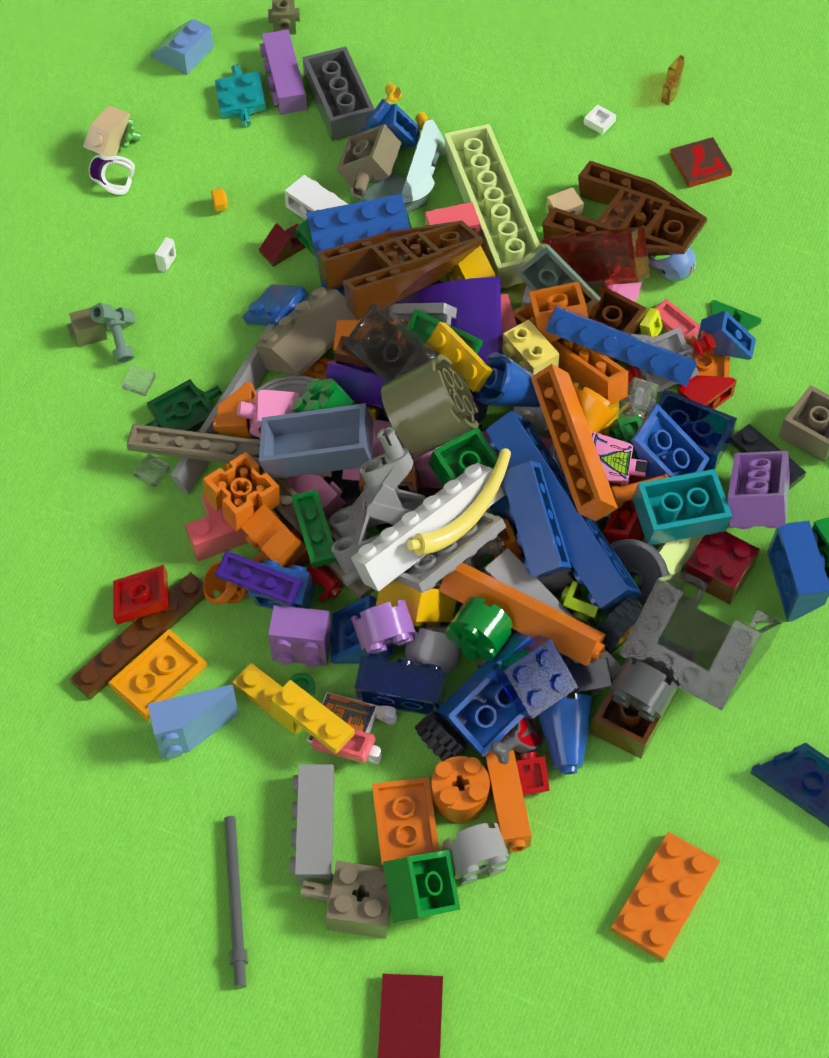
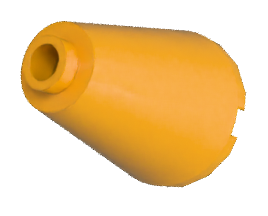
(594, 408)

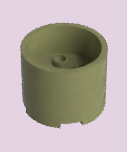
(429, 406)

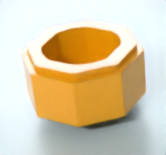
(219, 199)

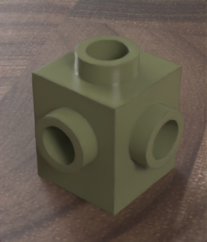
(284, 15)

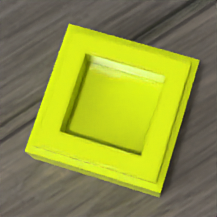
(652, 323)

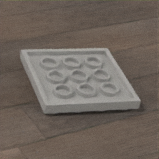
(434, 566)

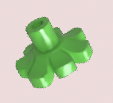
(130, 134)

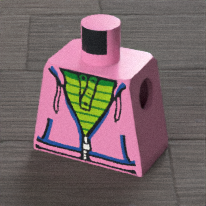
(617, 460)

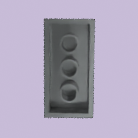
(338, 92)

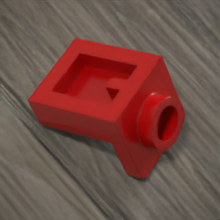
(325, 577)
(532, 773)

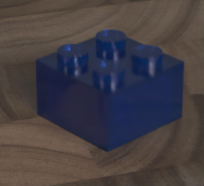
(535, 676)

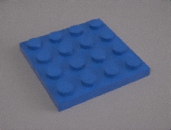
(355, 221)

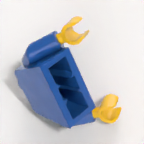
(396, 119)

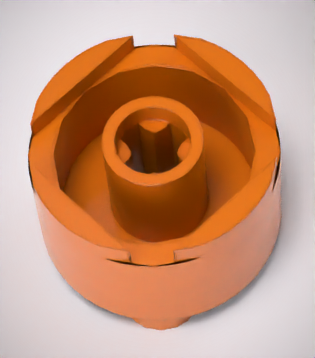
(457, 774)

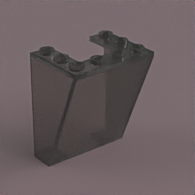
(693, 646)

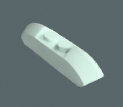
(419, 177)

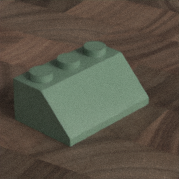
(547, 269)

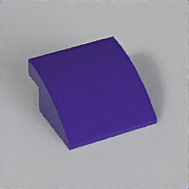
(477, 308)

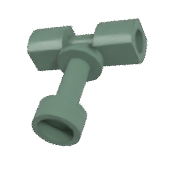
(114, 322)

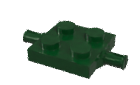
(182, 407)

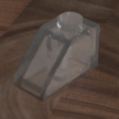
(640, 398)

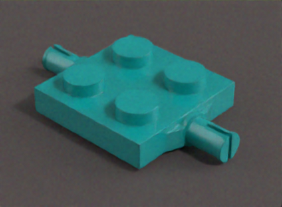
(240, 95)

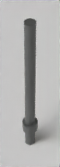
(238, 954)

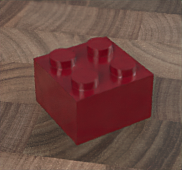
(723, 563)

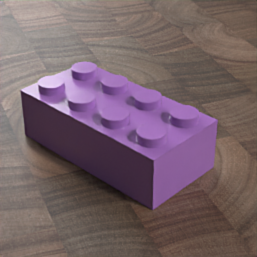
(759, 489)

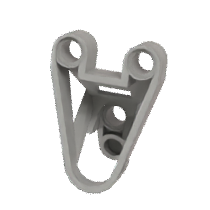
(382, 497)

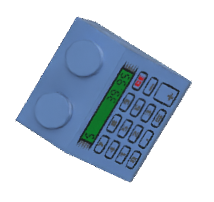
(185, 46)

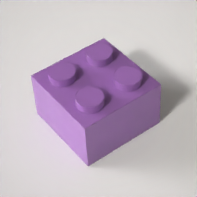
(300, 636)

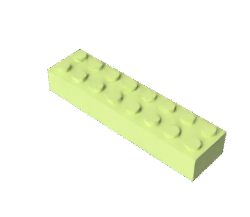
(487, 182)

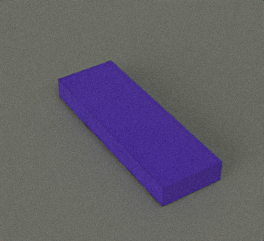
(258, 578)

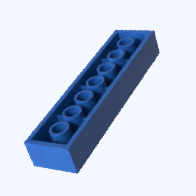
(585, 543)

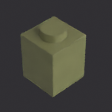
(85, 329)

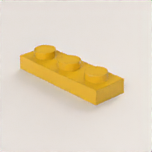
(463, 358)

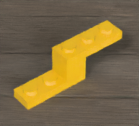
(293, 708)

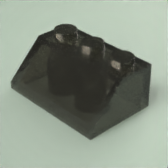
(388, 343)

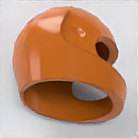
(229, 592)

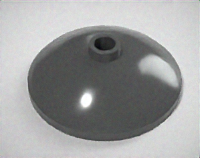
(641, 560)

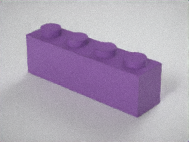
(284, 72)

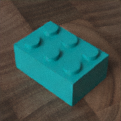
(681, 507)

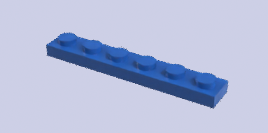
(620, 345)

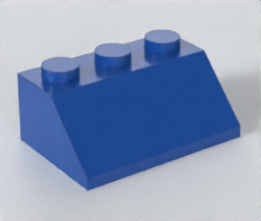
(798, 569)

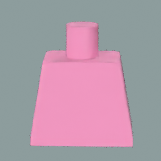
(266, 404)

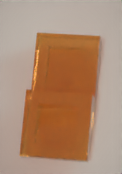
(673, 81)

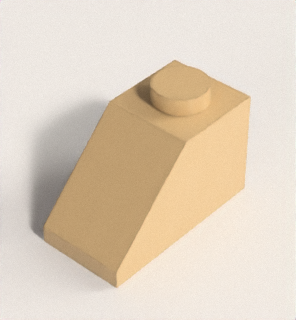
(107, 131)

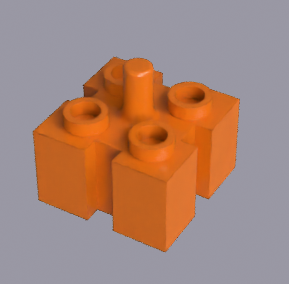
(240, 490)
(274, 539)

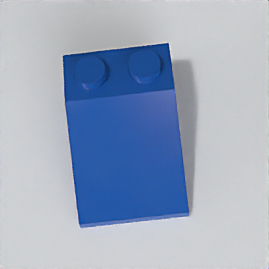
(666, 447)

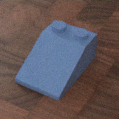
(190, 719)

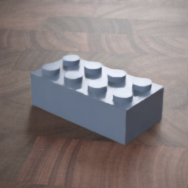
(316, 441)

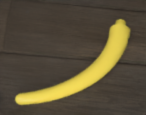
(443, 537)

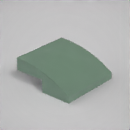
(392, 186)

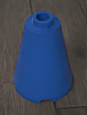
(507, 384)
(566, 732)

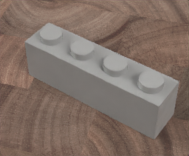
(314, 824)

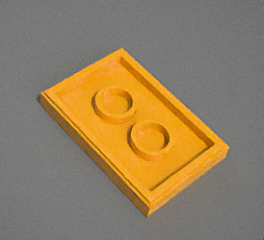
(157, 673)

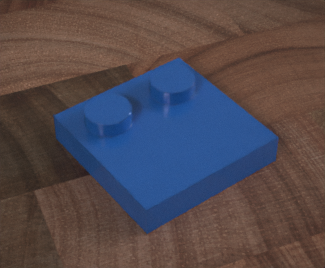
(274, 304)

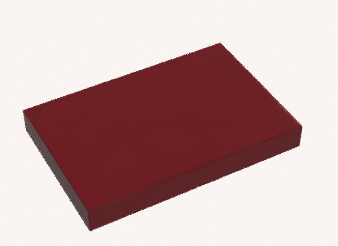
(410, 1016)

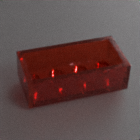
(604, 255)

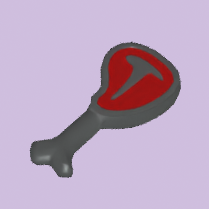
(523, 738)

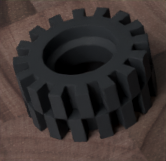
(440, 736)

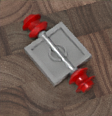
(674, 342)

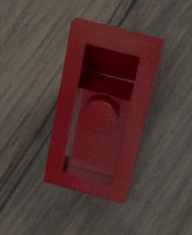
(280, 244)

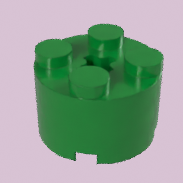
(322, 395)
(479, 629)

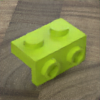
(580, 610)

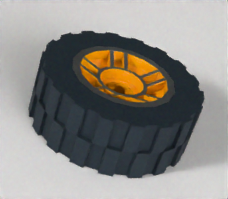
(620, 623)

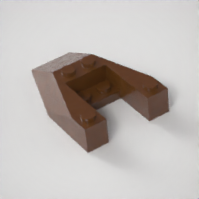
(631, 203)
(395, 263)

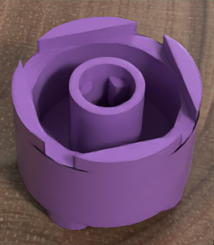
(384, 626)

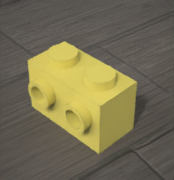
(529, 348)

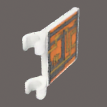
(360, 717)

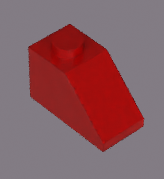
(708, 390)

